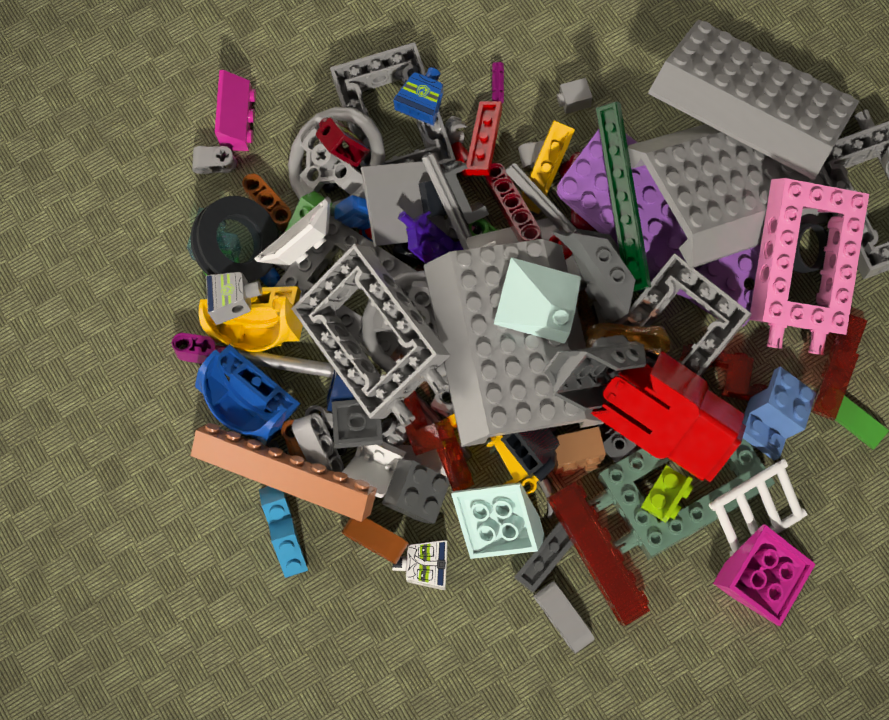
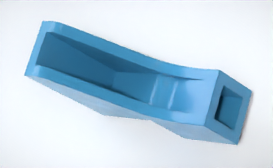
(283, 531)

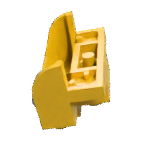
(262, 328)

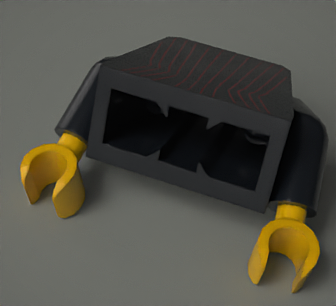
(533, 451)

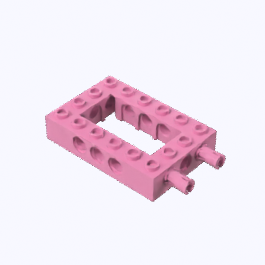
(777, 257)

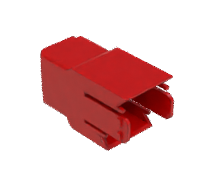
(673, 416)

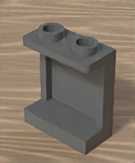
(470, 212)

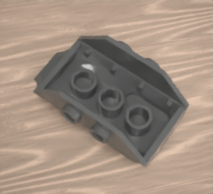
(602, 269)
(585, 373)

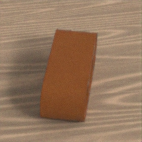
(264, 193)
(376, 539)

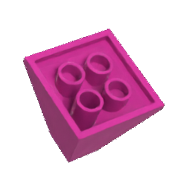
(765, 575)

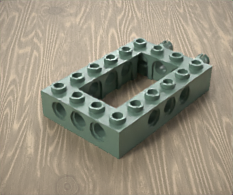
(644, 528)

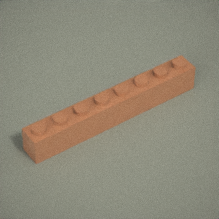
(284, 471)

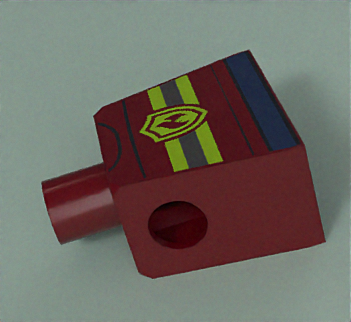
(332, 134)

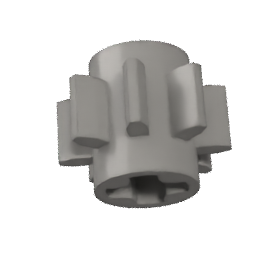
(393, 432)

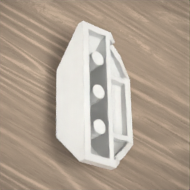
(300, 237)

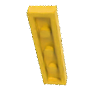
(549, 160)

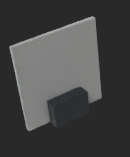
(398, 189)

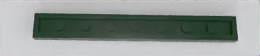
(623, 193)

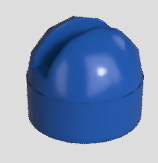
(271, 278)

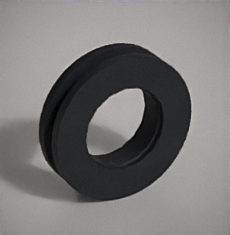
(248, 213)

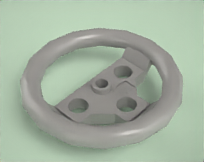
(325, 162)
(374, 322)

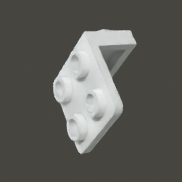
(375, 465)

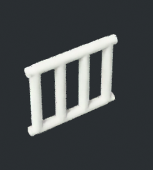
(758, 481)

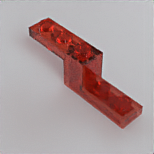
(839, 369)
(737, 373)
(439, 437)

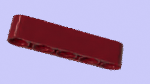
(512, 204)

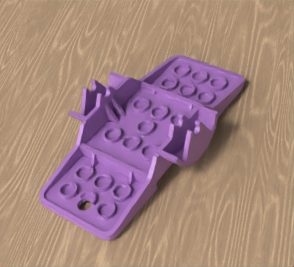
(588, 194)

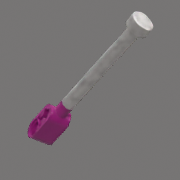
(207, 345)

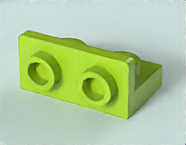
(667, 493)

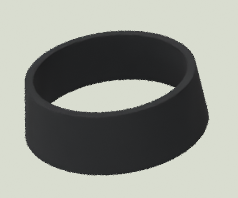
(799, 266)

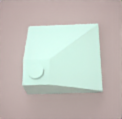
(538, 300)
(498, 520)

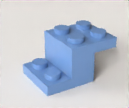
(777, 413)

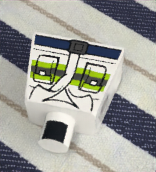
(425, 564)

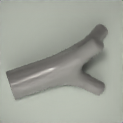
(547, 489)

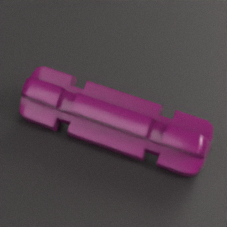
(498, 81)

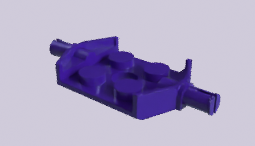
(425, 235)

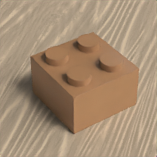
(579, 451)

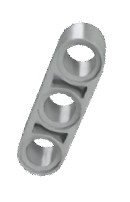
(316, 442)
(564, 617)

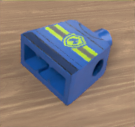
(421, 96)

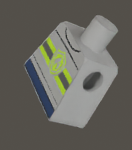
(230, 295)

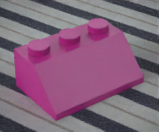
(234, 111)

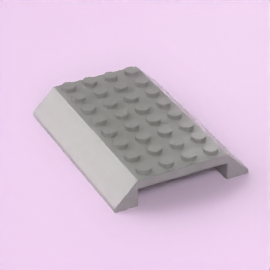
(754, 98)
(715, 189)
(492, 369)

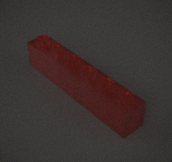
(598, 554)

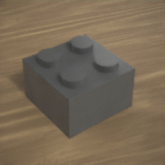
(416, 491)

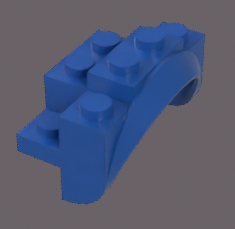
(245, 398)

